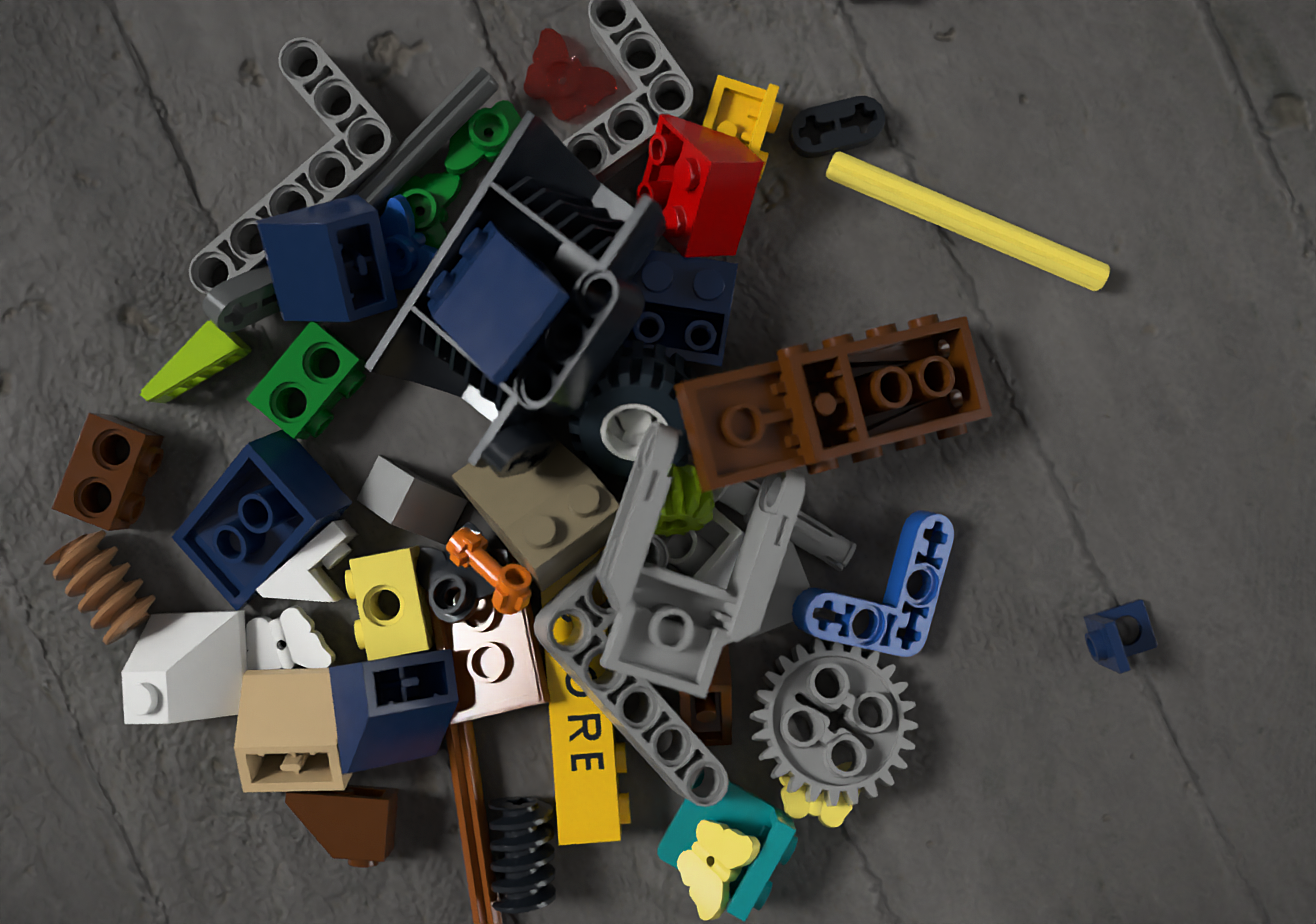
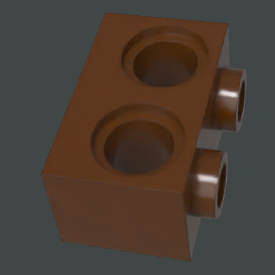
(96, 464)

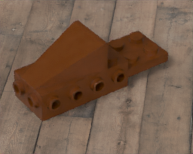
(834, 402)

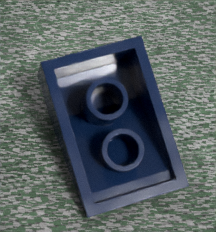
(495, 300)
(259, 516)

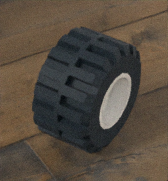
(624, 403)

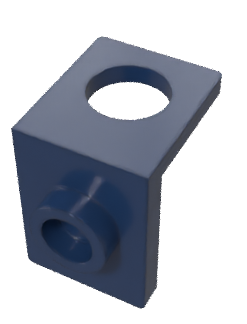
(1104, 639)

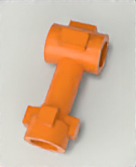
(510, 581)

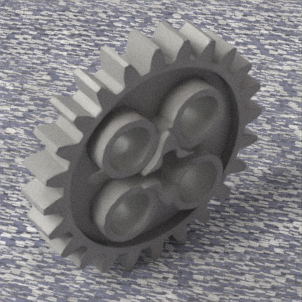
(811, 761)

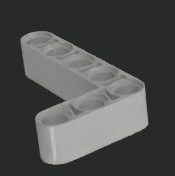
(645, 84)
(308, 180)
(611, 689)

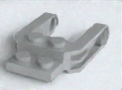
(671, 623)

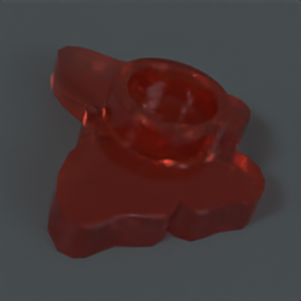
(583, 86)

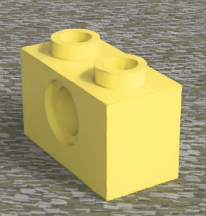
(384, 634)

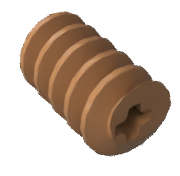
(102, 585)

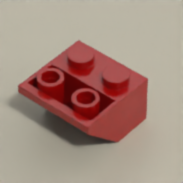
(701, 184)

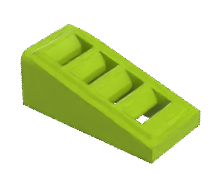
(196, 361)

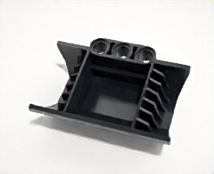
(588, 244)

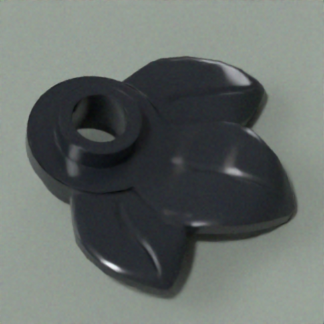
(445, 579)

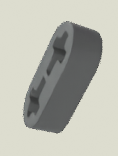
(242, 300)

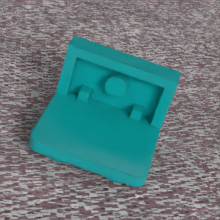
(753, 818)

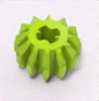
(685, 504)

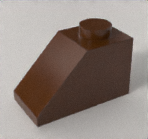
(711, 716)
(350, 822)

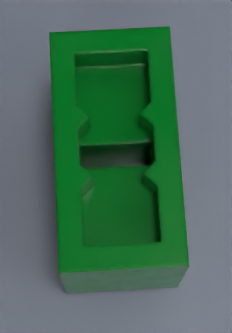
(300, 371)

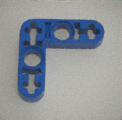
(888, 616)

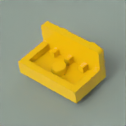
(744, 112)

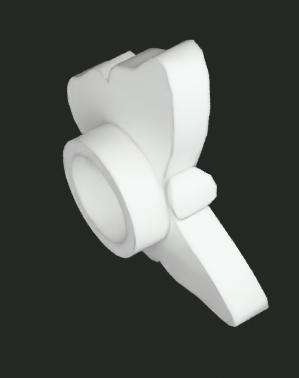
(303, 643)

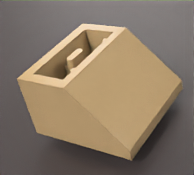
(288, 732)

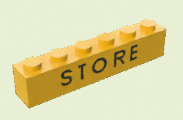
(583, 744)

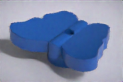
(404, 247)

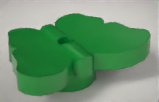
(471, 145)
(433, 194)

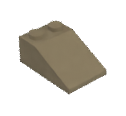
(545, 516)

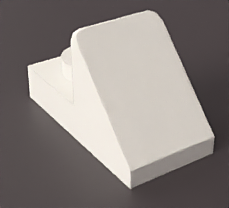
(302, 575)

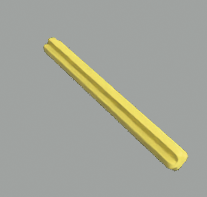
(967, 221)

